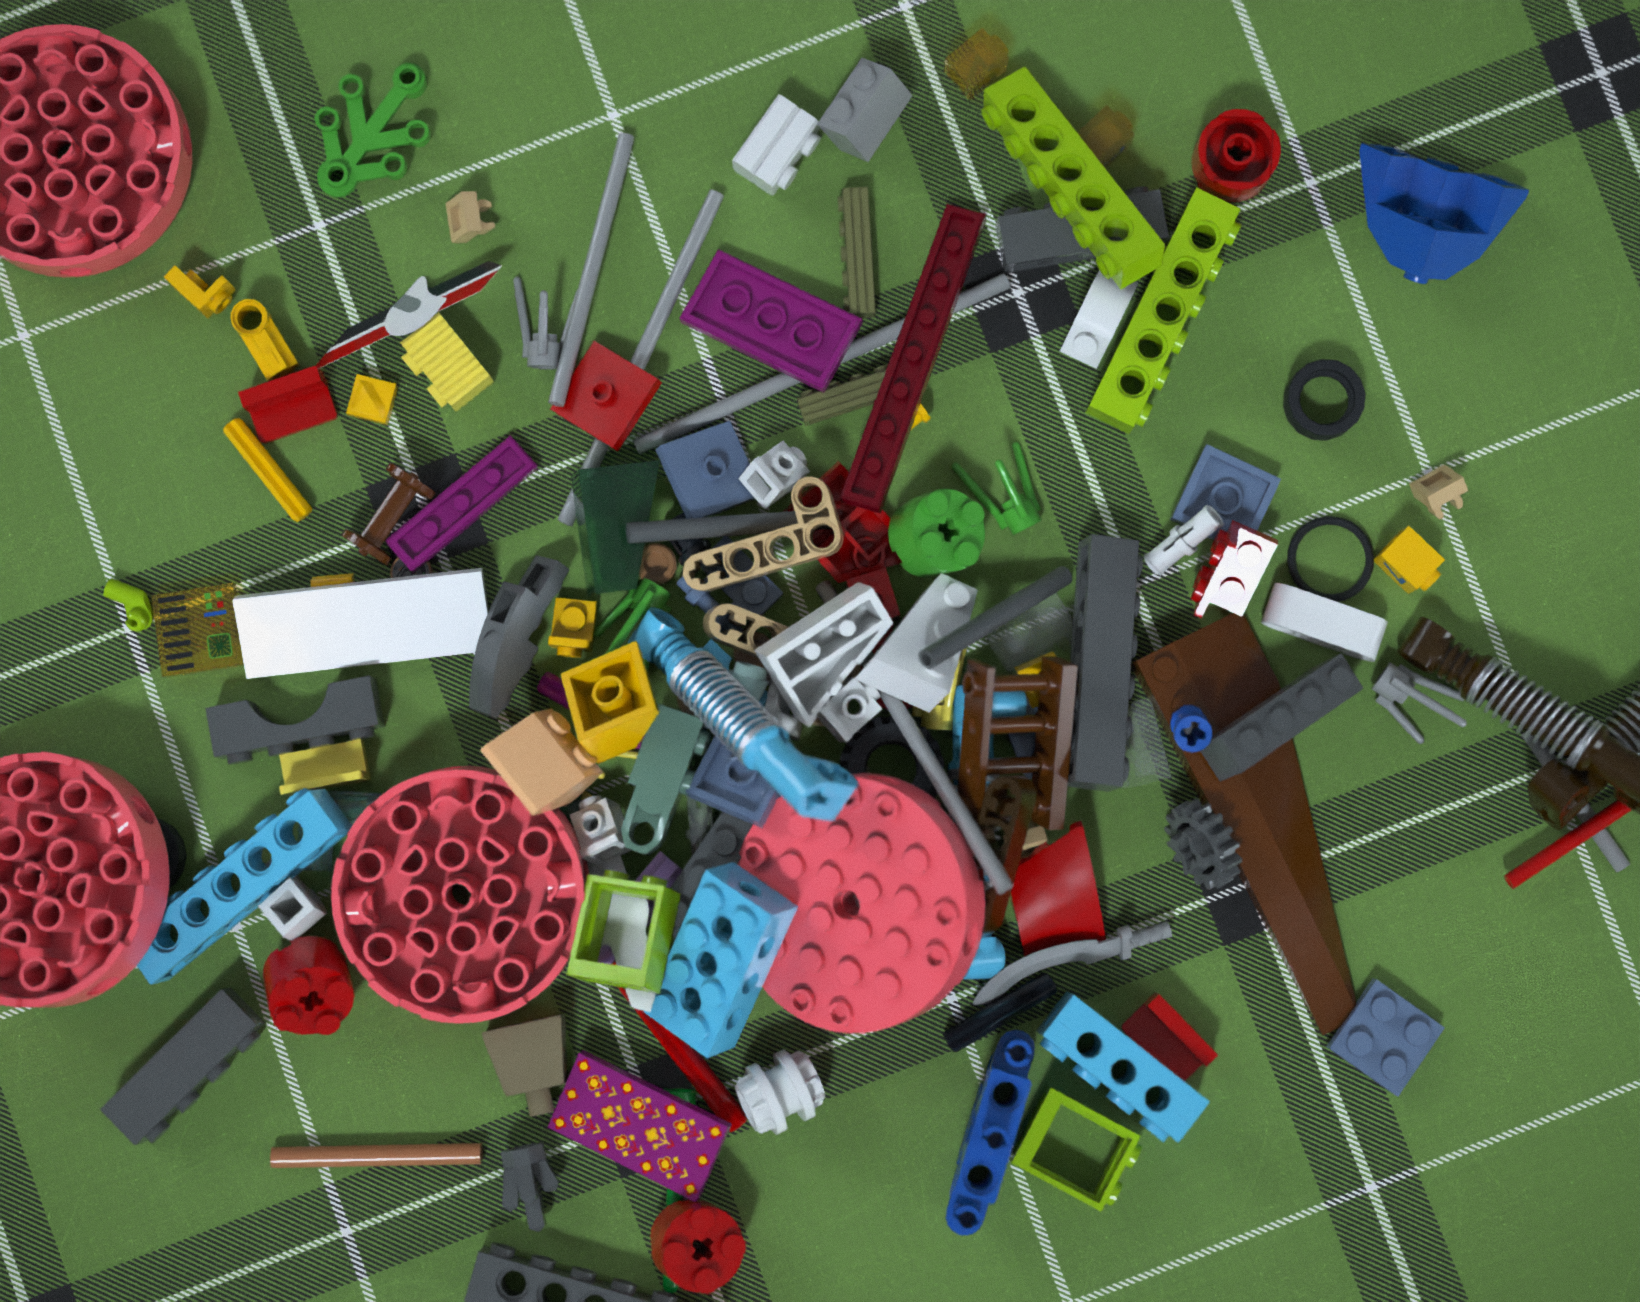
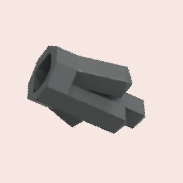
(523, 1173)

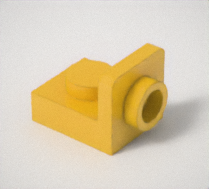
(192, 288)
(573, 627)

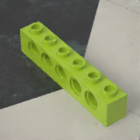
(1023, 98)
(1202, 215)

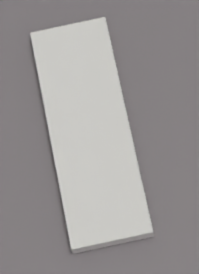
(361, 622)

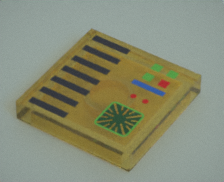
(197, 630)

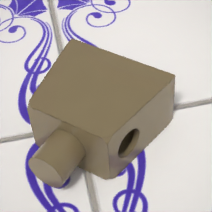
(530, 1059)

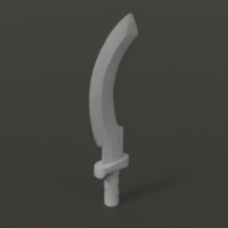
(1084, 950)

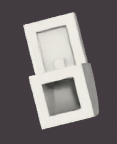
(1097, 320)
(293, 908)

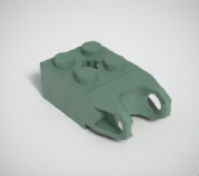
(663, 774)

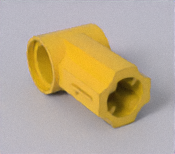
(265, 341)

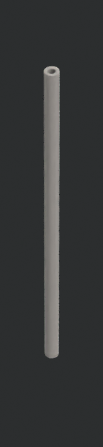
(782, 381)

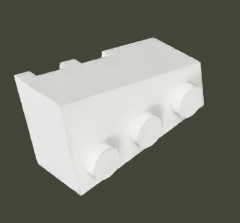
(823, 648)
(896, 663)

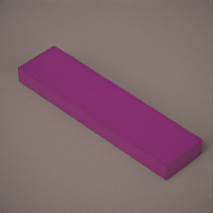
(461, 504)

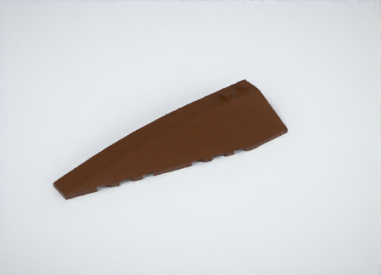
(1264, 805)

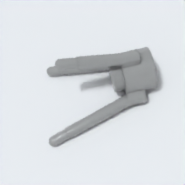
(543, 349)
(1397, 684)

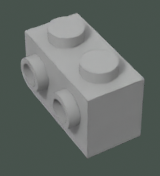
(865, 109)

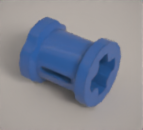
(1199, 737)

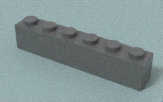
(1103, 651)

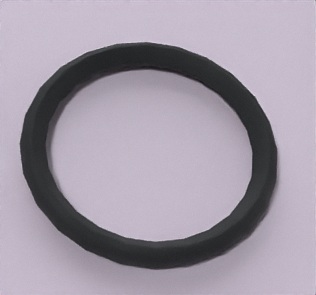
(1329, 520)

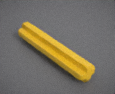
(267, 469)

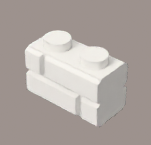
(777, 145)

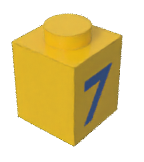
(1410, 561)

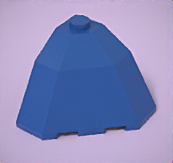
(1430, 213)

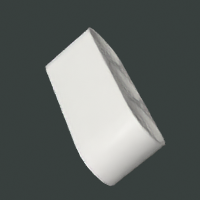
(1324, 622)

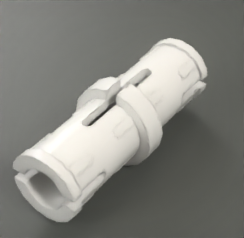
(1183, 540)

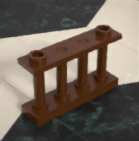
(1052, 741)

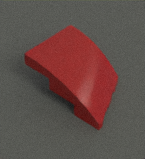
(864, 531)
(1057, 894)

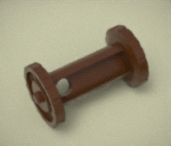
(388, 513)

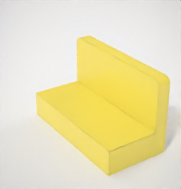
(324, 767)

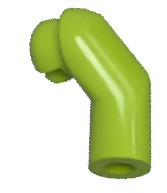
(135, 602)

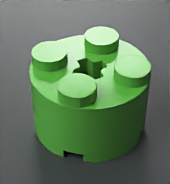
(937, 533)

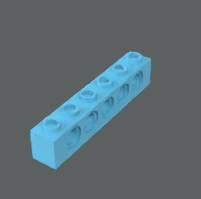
(322, 828)

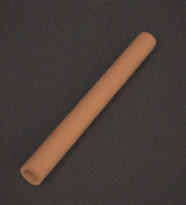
(376, 1155)

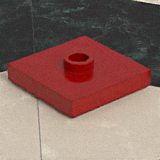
(607, 396)

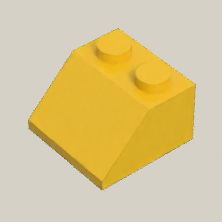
(611, 702)

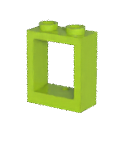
(591, 927)
(1036, 1129)

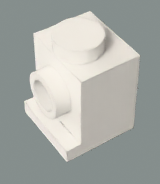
(779, 468)
(839, 720)
(607, 838)

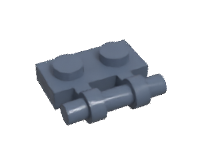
(753, 595)

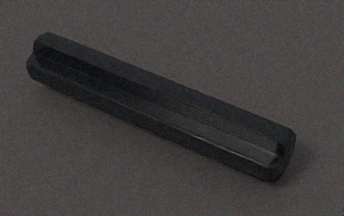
(1000, 1012)

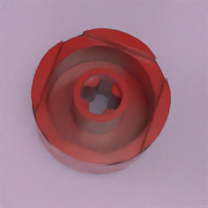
(1251, 139)
(308, 986)
(719, 1251)

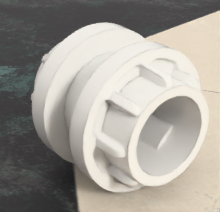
(780, 1092)

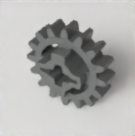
(1203, 844)

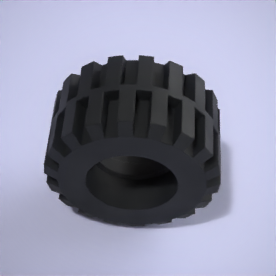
(883, 732)

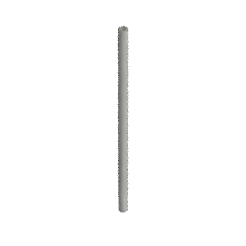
(657, 322)
(937, 775)

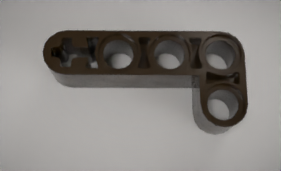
(1015, 828)

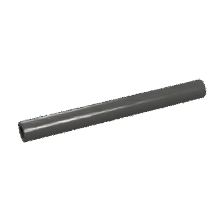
(709, 527)
(994, 617)

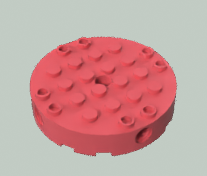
(124, 159)
(76, 879)
(399, 905)
(915, 914)

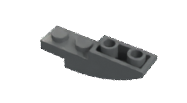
(503, 645)

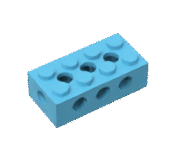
(721, 958)
(1177, 1103)

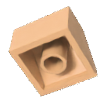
(542, 761)

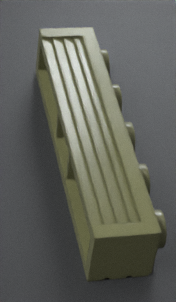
(857, 252)
(840, 398)

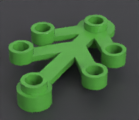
(368, 135)

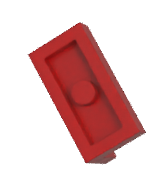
(289, 404)
(1168, 1037)

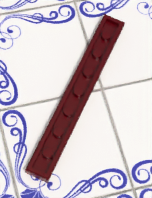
(913, 358)

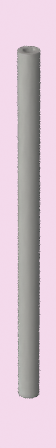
(591, 270)

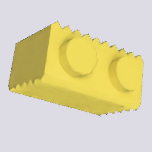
(446, 362)

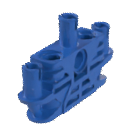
(990, 1133)

